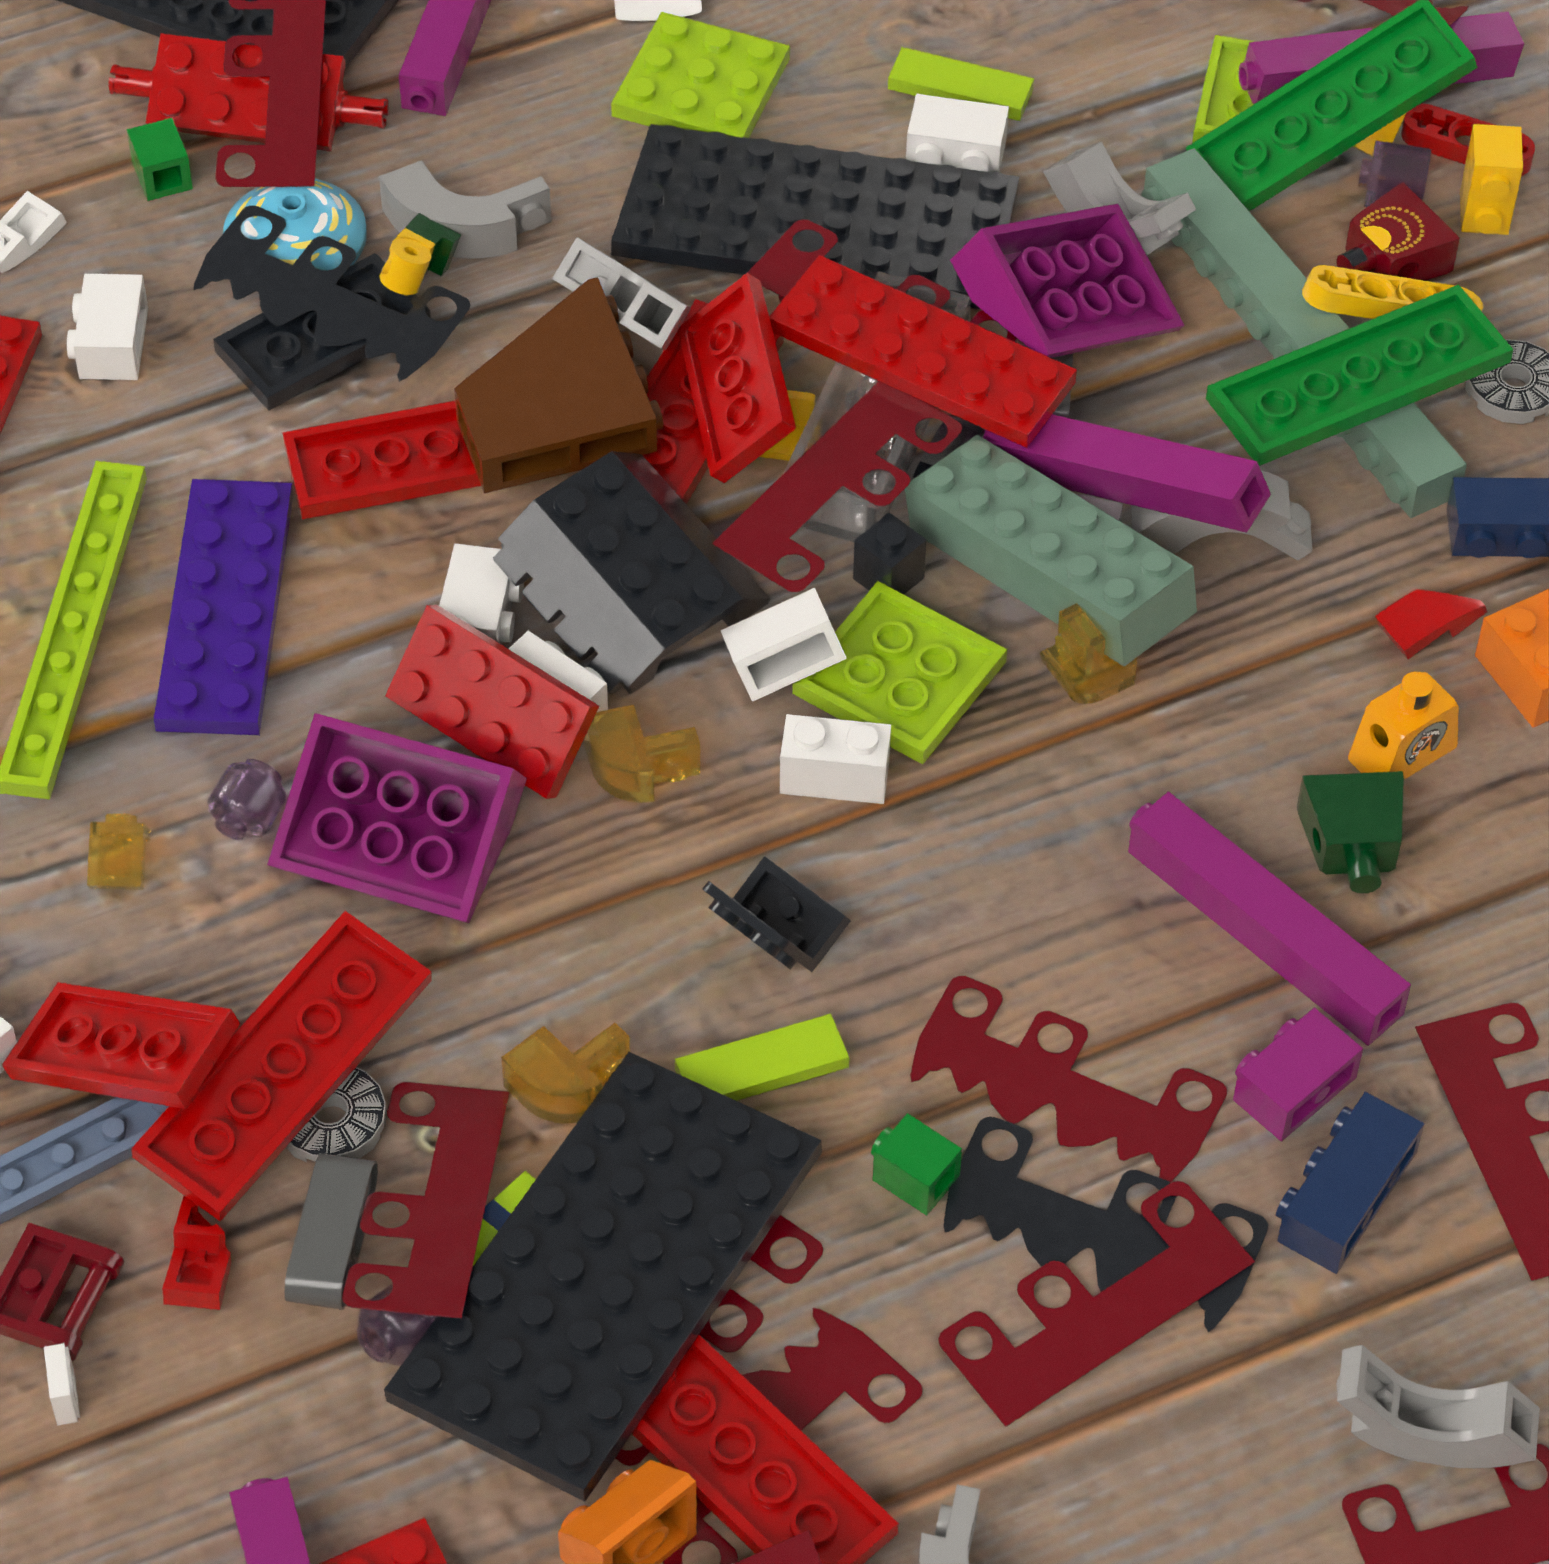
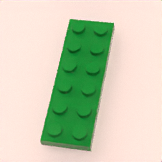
(1336, 104)
(1358, 374)

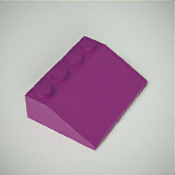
(1067, 281)
(396, 818)

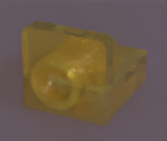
(117, 853)

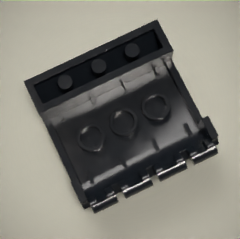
(624, 568)

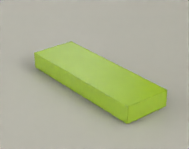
(950, 78)
(768, 1059)

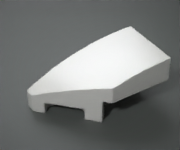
(27, 229)

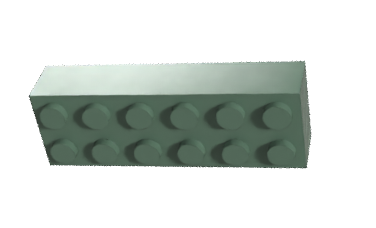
(1051, 547)

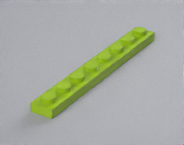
(71, 631)

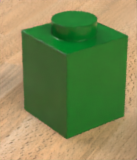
(159, 159)
(915, 1163)

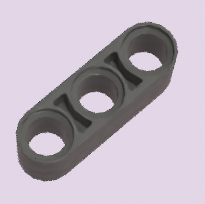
(329, 1230)

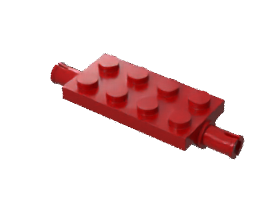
(206, 101)

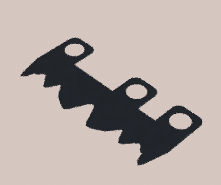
(341, 314)
(1062, 1226)

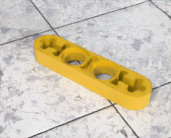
(1348, 291)

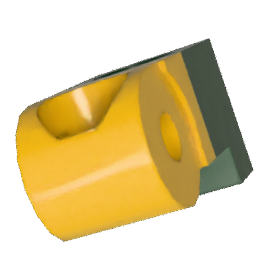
(415, 252)

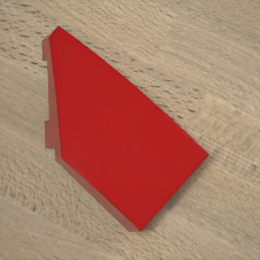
(1425, 616)
(198, 1262)

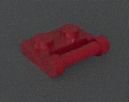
(38, 1277)

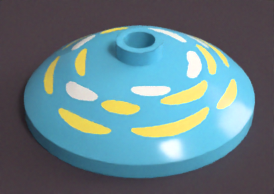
(308, 214)

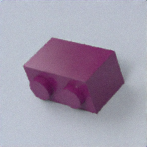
(1296, 1073)

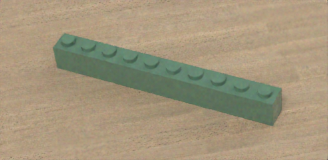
(1266, 292)

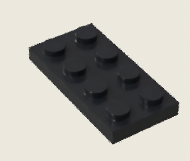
(285, 359)

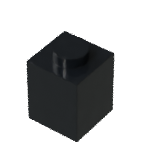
(890, 555)

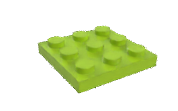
(700, 78)
(904, 671)

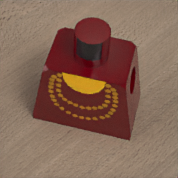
(1400, 238)

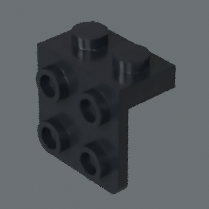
(780, 916)

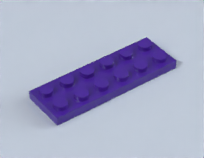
(224, 608)

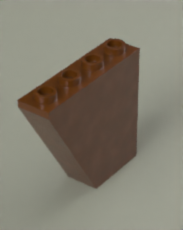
(558, 396)

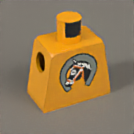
(1406, 727)

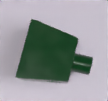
(1353, 824)

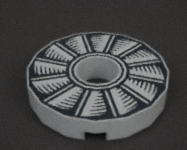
(1510, 402)
(353, 1134)

